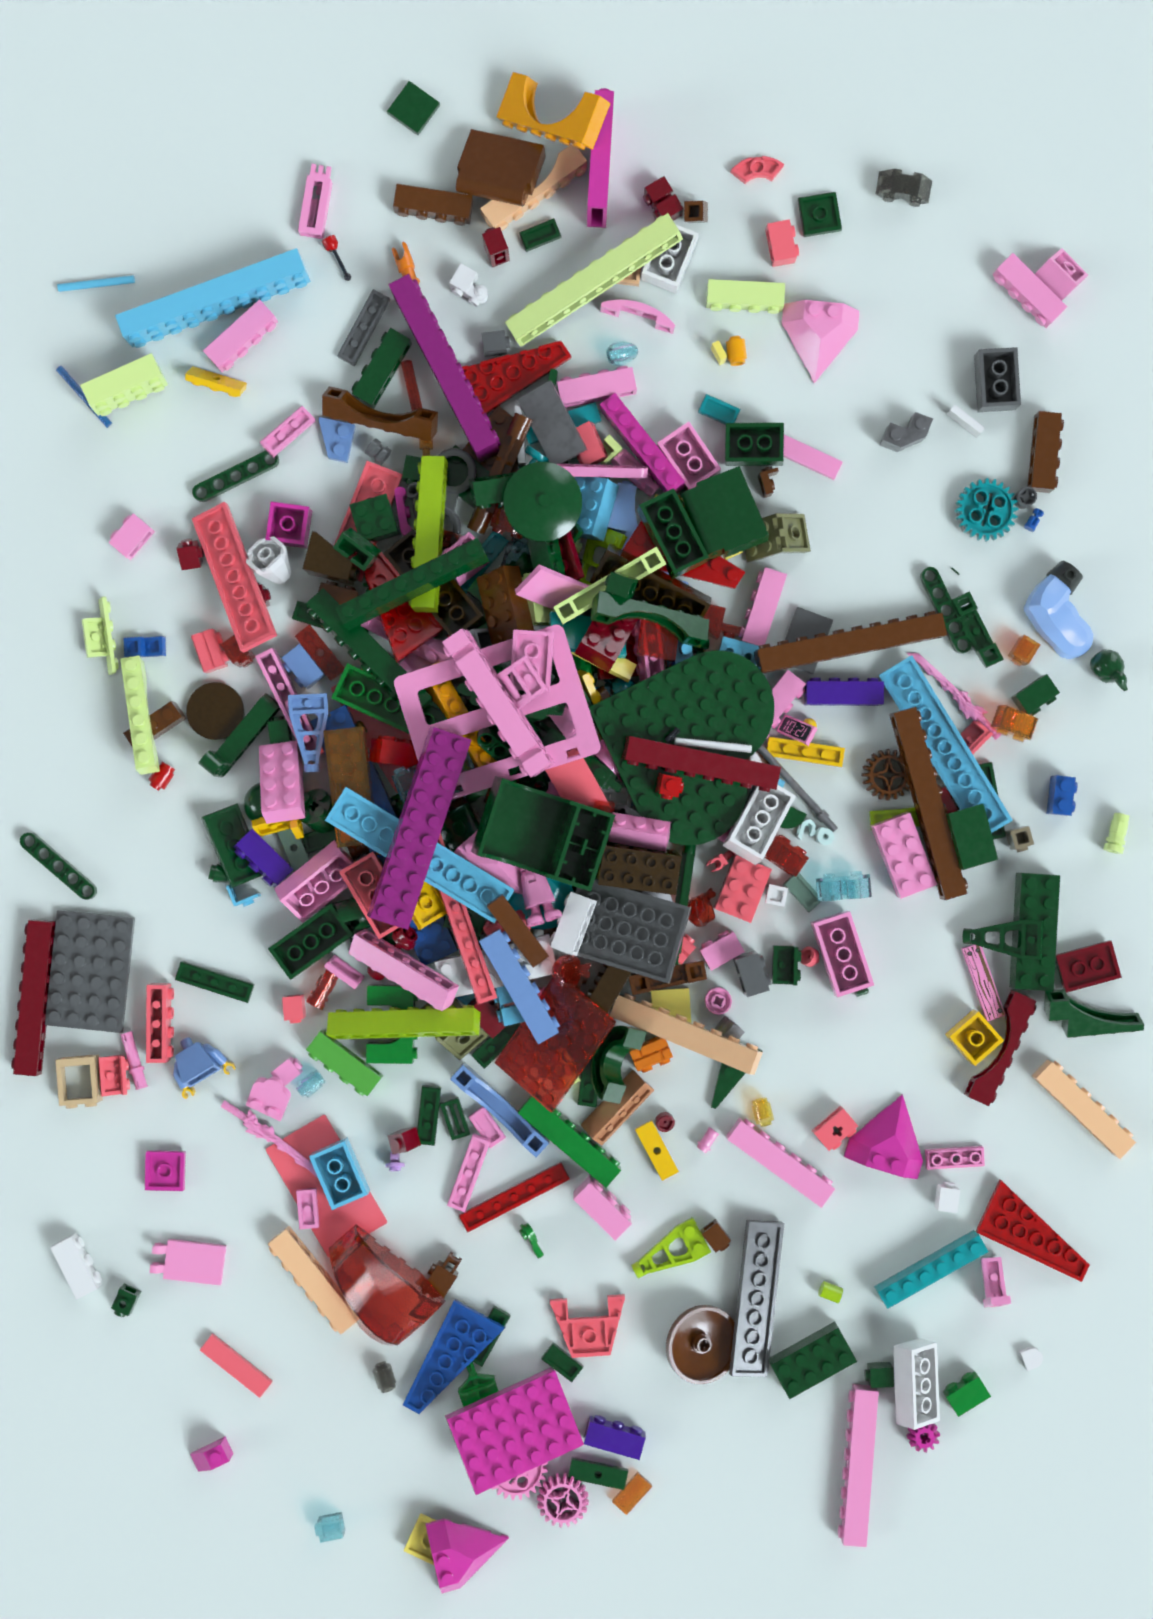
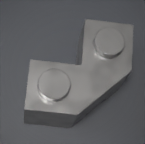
(898, 438)

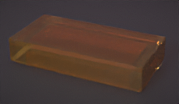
(633, 1493)

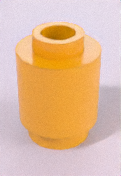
(736, 351)

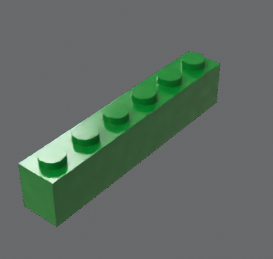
(571, 1141)

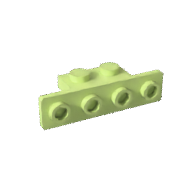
(98, 636)

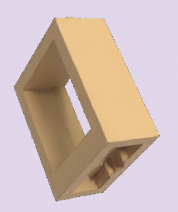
(63, 1062)

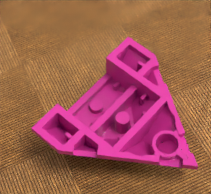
(888, 1143)
(459, 1551)

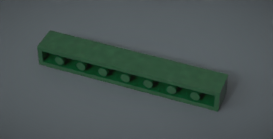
(412, 584)
(360, 645)

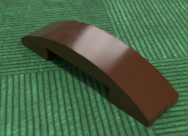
(682, 974)

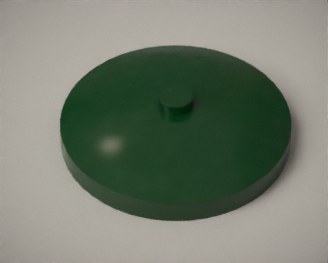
(542, 501)

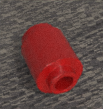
(162, 778)

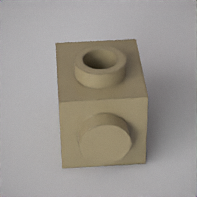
(1019, 838)

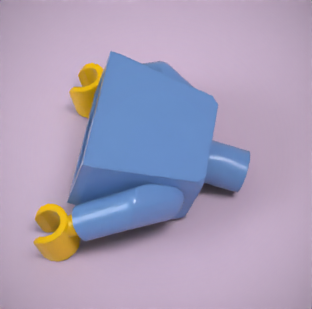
(196, 1064)

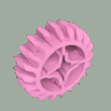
(577, 1508)

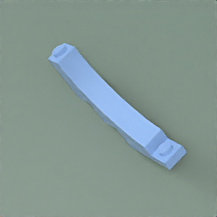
(623, 513)

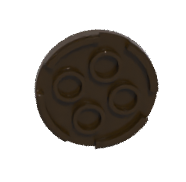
(215, 710)

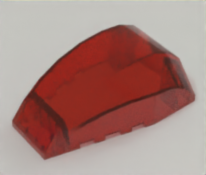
(380, 1289)

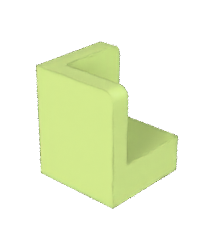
(612, 449)

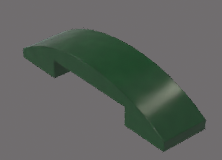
(980, 638)

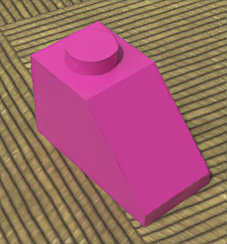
(212, 1455)

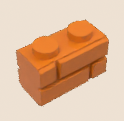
(651, 1053)

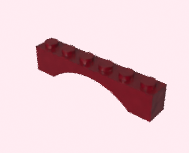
(983, 1085)

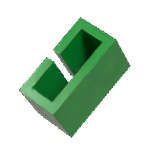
(966, 1393)

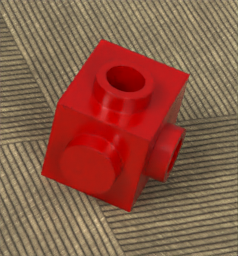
(669, 786)

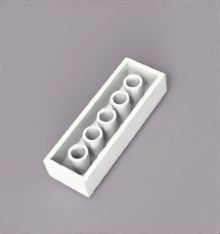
(454, 968)

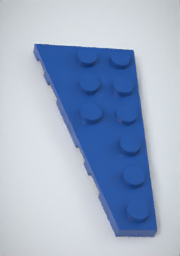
(457, 1344)

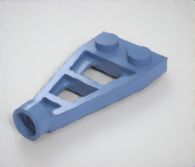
(309, 704)

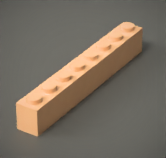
(686, 1034)

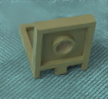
(781, 537)
(458, 1046)

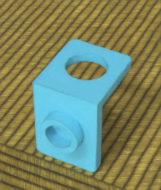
(247, 901)

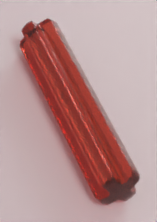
(411, 384)

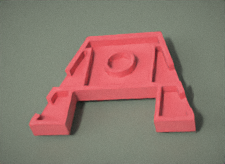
(589, 1334)

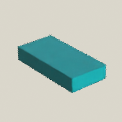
(718, 410)

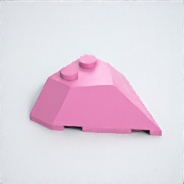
(819, 331)
(504, 872)

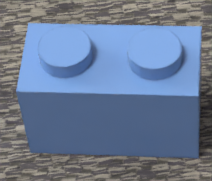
(303, 666)

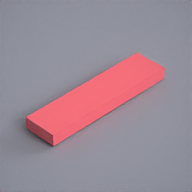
(236, 1365)

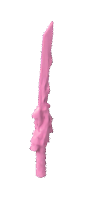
(961, 697)
(263, 1131)

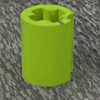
(830, 1292)

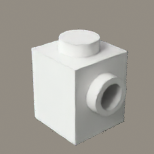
(947, 1197)

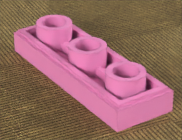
(943, 1157)

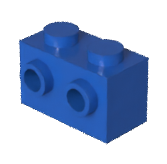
(1061, 795)

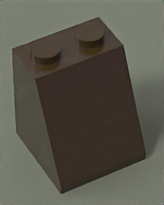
(328, 563)

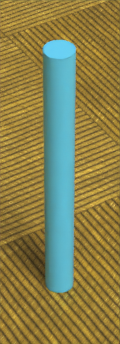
(96, 283)

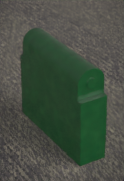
(725, 514)

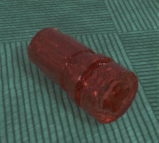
(323, 988)

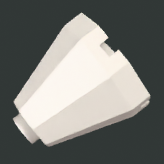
(270, 560)

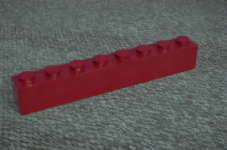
(701, 762)
(34, 995)

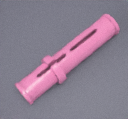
(136, 1068)

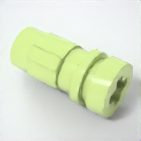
(1117, 834)

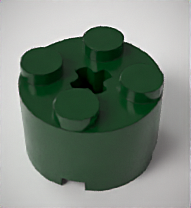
(317, 808)

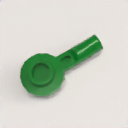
(528, 1233)

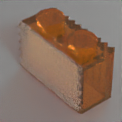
(1014, 722)

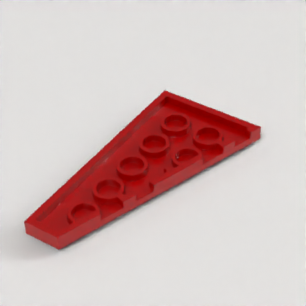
(506, 376)
(715, 570)
(402, 625)
(1022, 1230)

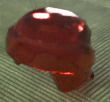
(702, 909)
(570, 970)

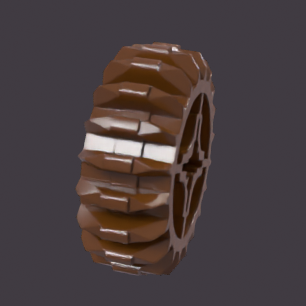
(886, 783)

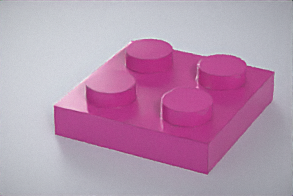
(165, 1170)

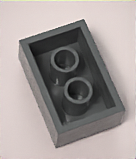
(997, 379)

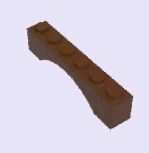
(343, 406)

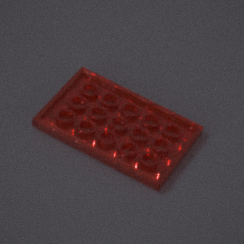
(554, 1065)

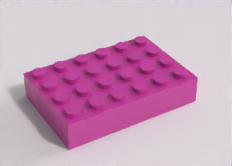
(514, 1430)

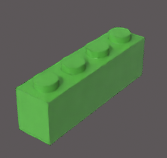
(344, 1062)

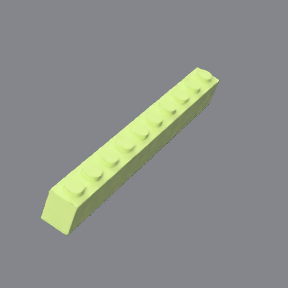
(594, 279)

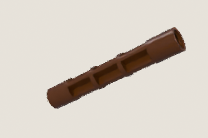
(503, 464)

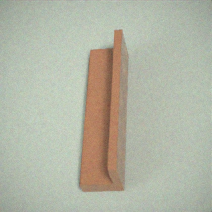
(610, 1116)

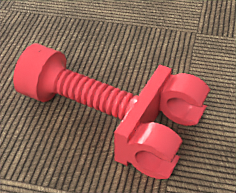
(720, 860)

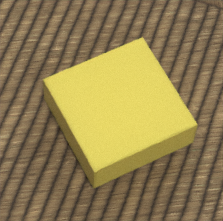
(719, 352)

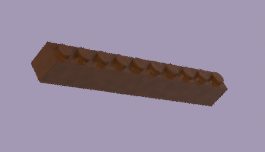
(850, 643)
(928, 802)

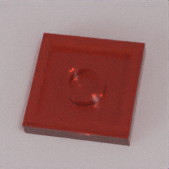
(656, 641)

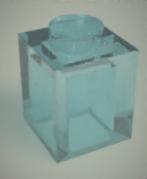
(330, 1527)

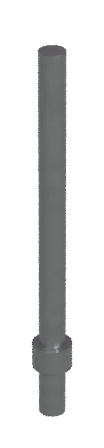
(821, 814)

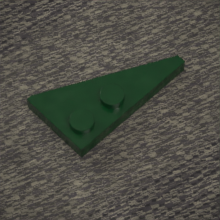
(726, 1081)

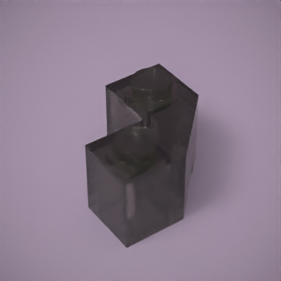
(895, 185)

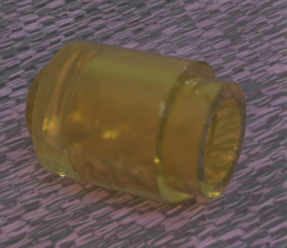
(762, 1112)

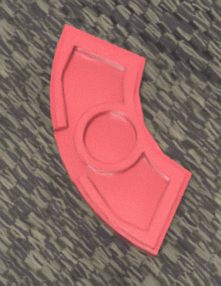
(757, 168)

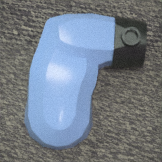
(1057, 617)

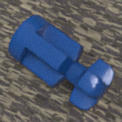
(1033, 521)

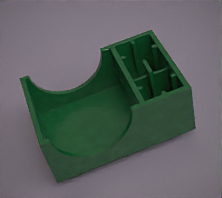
(543, 833)

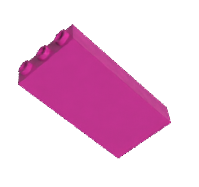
(600, 168)

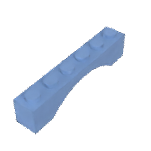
(500, 1108)

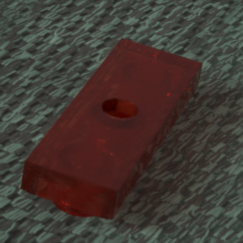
(313, 644)

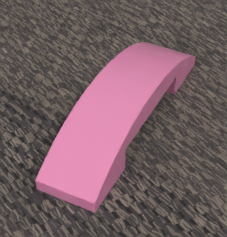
(614, 307)

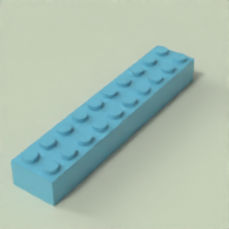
(213, 298)

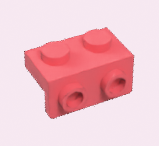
(113, 1075)

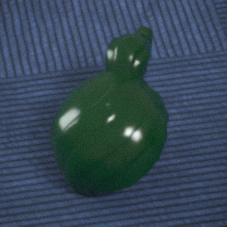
(1109, 667)

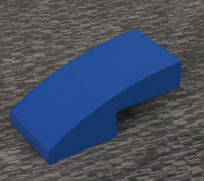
(145, 646)

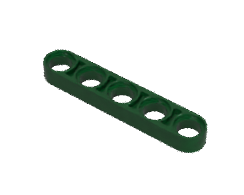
(226, 476)
(946, 600)
(496, 741)
(67, 867)

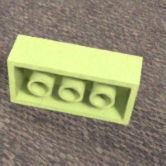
(124, 385)

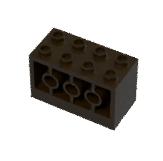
(639, 868)

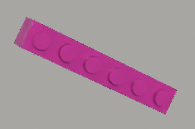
(641, 444)

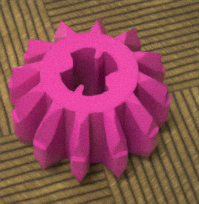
(924, 1442)

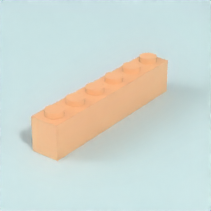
(1081, 1107)
(312, 1278)

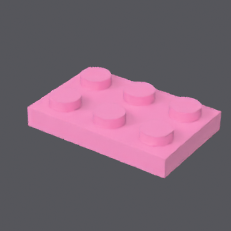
(539, 651)

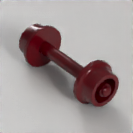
(403, 939)

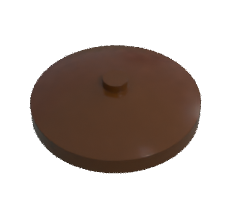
(700, 1344)

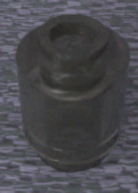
(384, 1377)

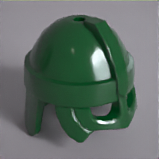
(350, 911)

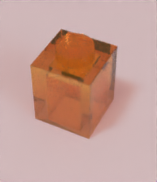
(1023, 650)

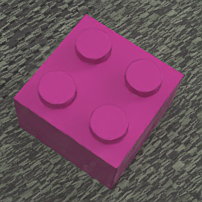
(289, 524)

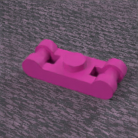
(403, 511)

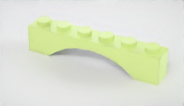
(583, 600)
(138, 713)

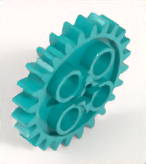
(1001, 514)

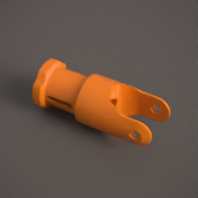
(405, 265)

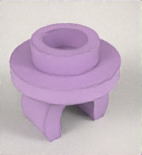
(395, 1164)

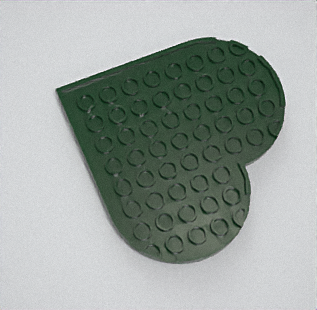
(708, 699)

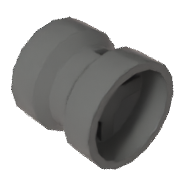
(378, 451)
(1028, 497)

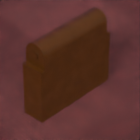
(499, 167)

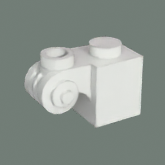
(463, 285)

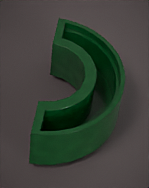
(608, 1061)

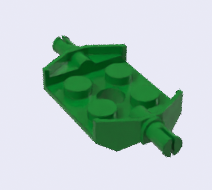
(476, 1386)

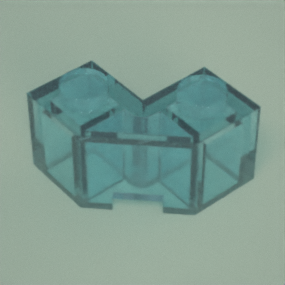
(843, 887)

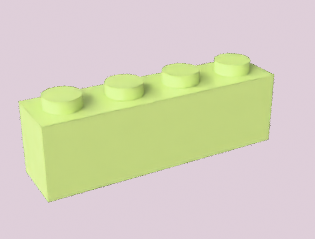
(745, 296)

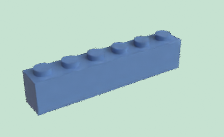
(519, 986)

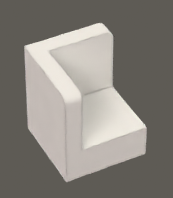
(776, 895)

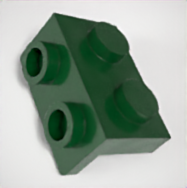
(785, 965)

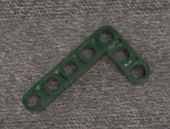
(222, 760)

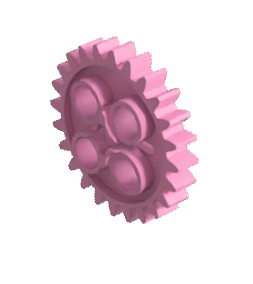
(532, 1479)

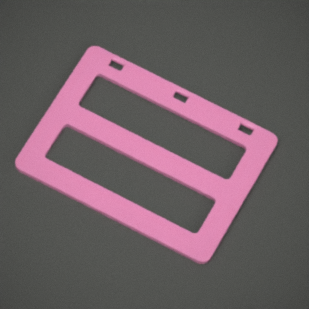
(566, 691)

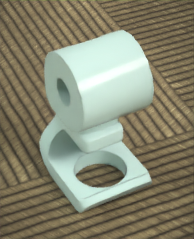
(822, 835)

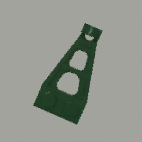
(1030, 938)

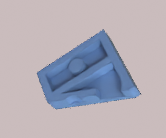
(337, 438)

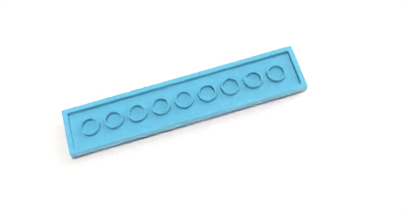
(949, 751)
(446, 871)

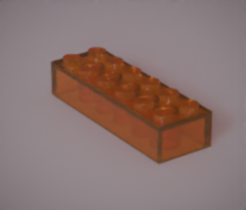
(348, 768)

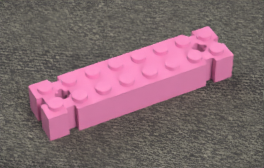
(498, 702)

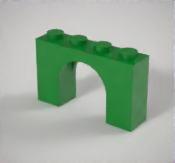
(398, 1051)

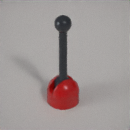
(330, 244)

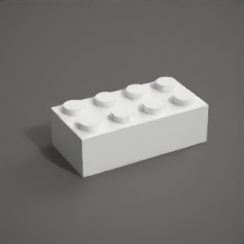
(758, 823)
(916, 1383)

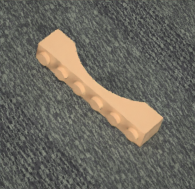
(567, 166)

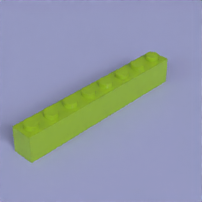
(429, 523)
(403, 1023)

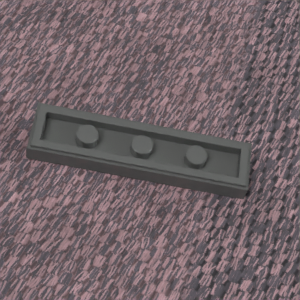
(363, 327)

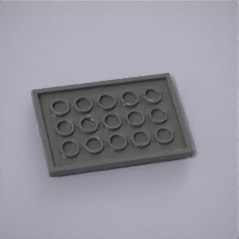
(634, 931)
(90, 971)

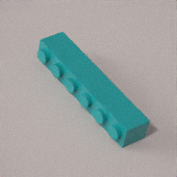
(931, 1269)

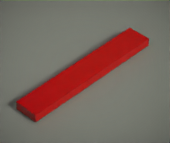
(514, 1196)

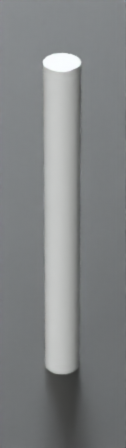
(712, 745)

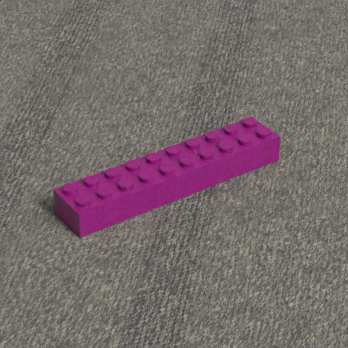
(445, 367)
(419, 828)

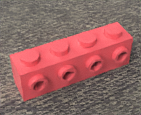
(159, 1023)

